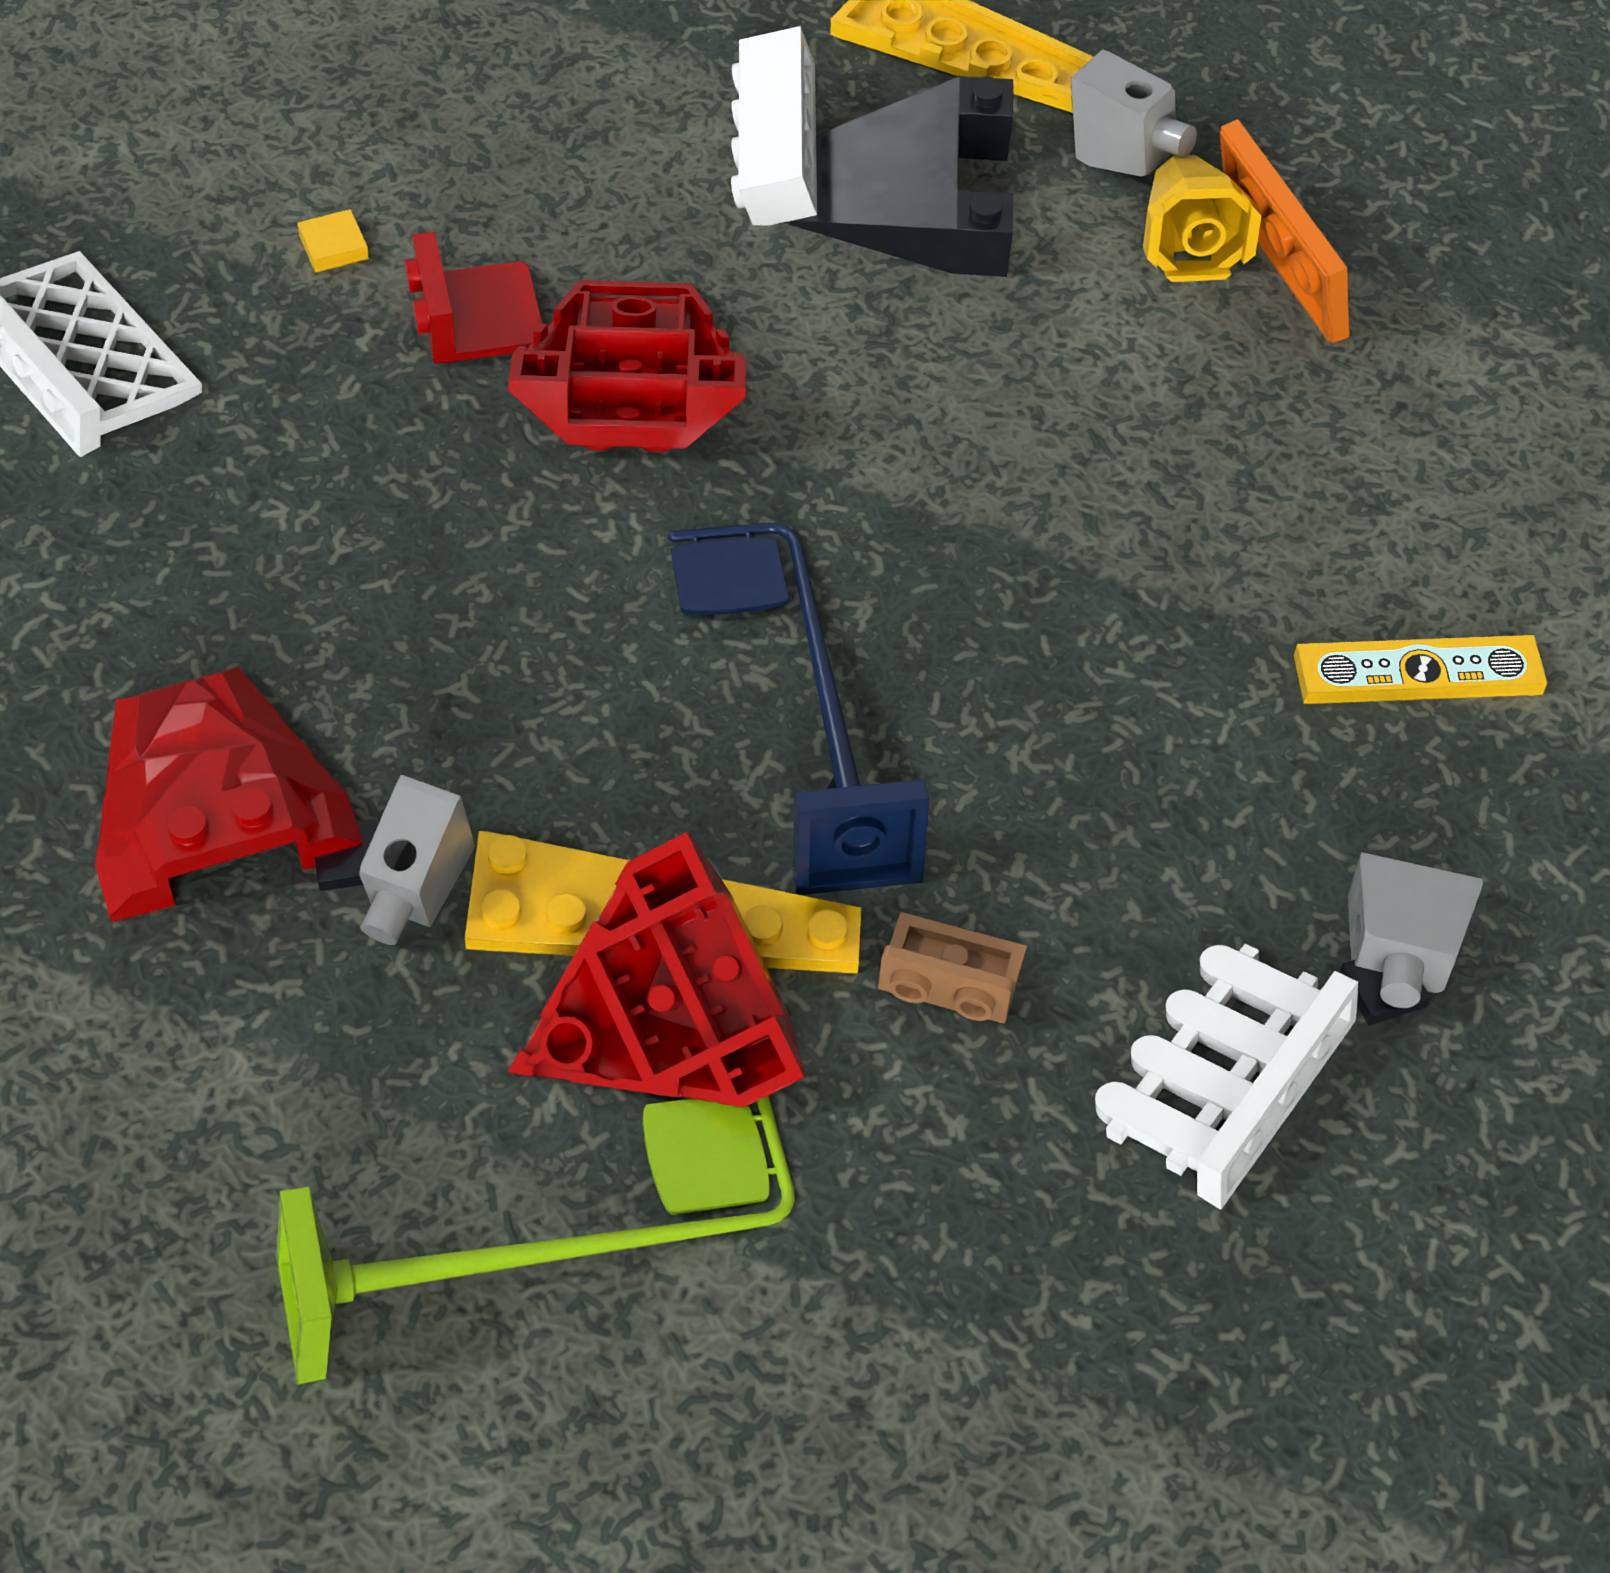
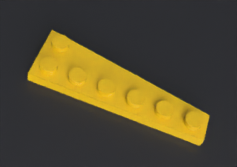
(965, 42)
(548, 895)

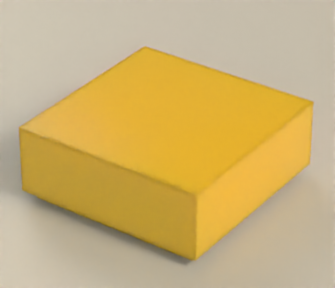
(333, 240)

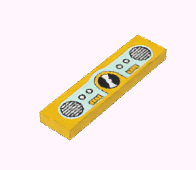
(1419, 669)

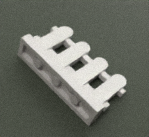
(1250, 1109)

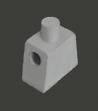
(1125, 117)
(414, 858)
(1408, 924)

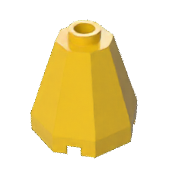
(1200, 213)

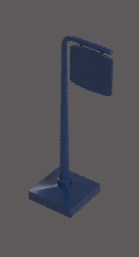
(844, 833)

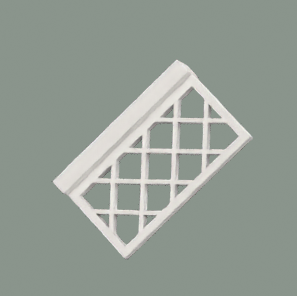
(70, 396)

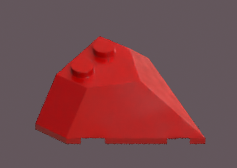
(668, 993)

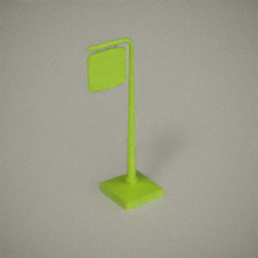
(699, 1160)

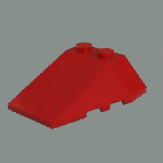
(629, 367)

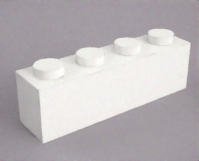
(775, 128)

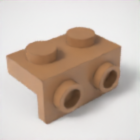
(951, 968)

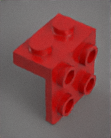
(470, 309)

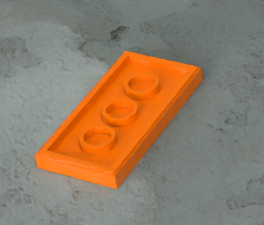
(1289, 235)

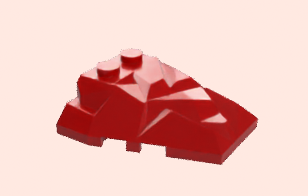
(206, 780)

